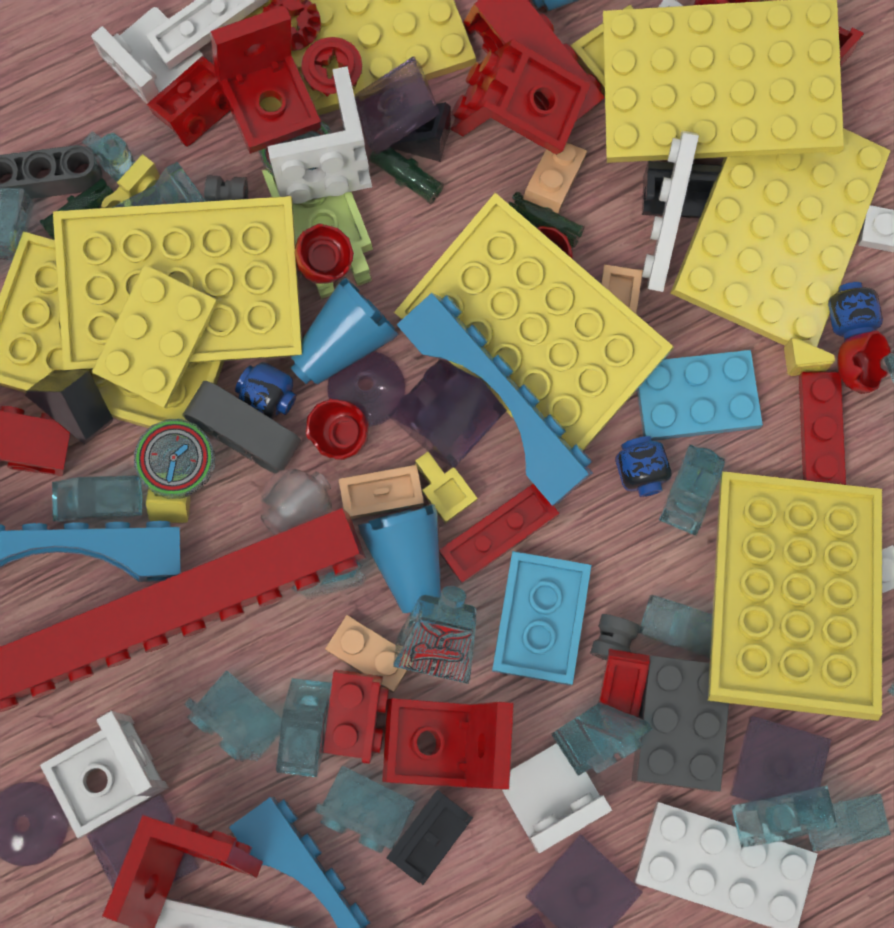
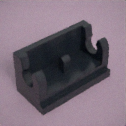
(698, 189)
(429, 837)

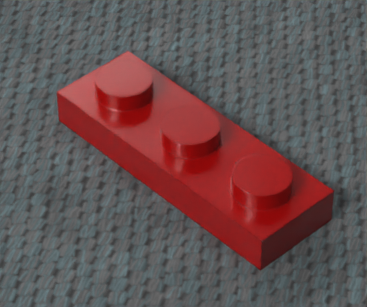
(822, 427)
(498, 533)

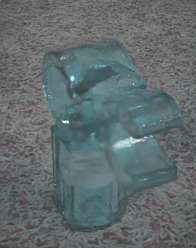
(111, 152)

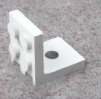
(338, 155)
(123, 759)

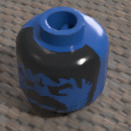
(855, 310)
(266, 389)
(643, 466)

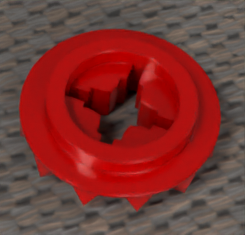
(307, 21)
(321, 54)

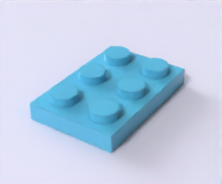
(700, 396)
(542, 618)

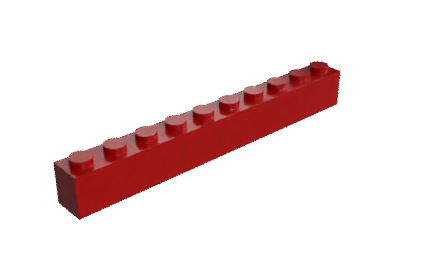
(178, 606)

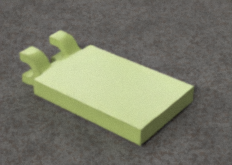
(335, 212)

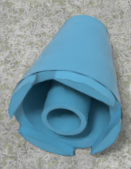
(341, 335)
(406, 553)

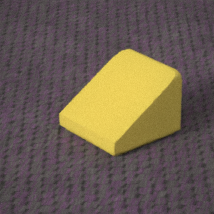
(806, 358)
(167, 509)

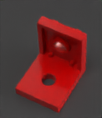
(257, 63)
(505, 90)
(469, 748)
(155, 861)

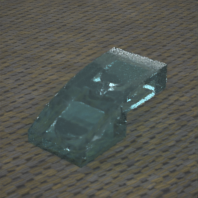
(677, 625)
(857, 822)

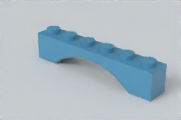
(549, 459)
(141, 552)
(280, 846)

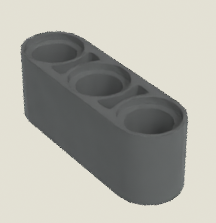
(61, 178)
(241, 427)

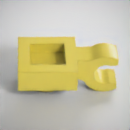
(138, 178)
(446, 490)

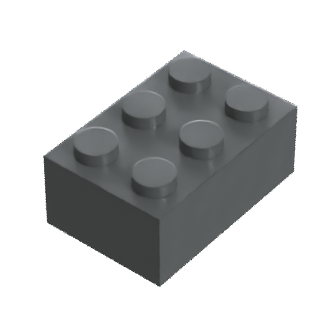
(687, 729)

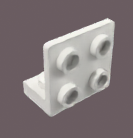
(136, 59)
(552, 798)

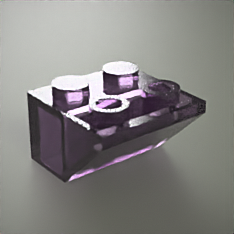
(448, 412)

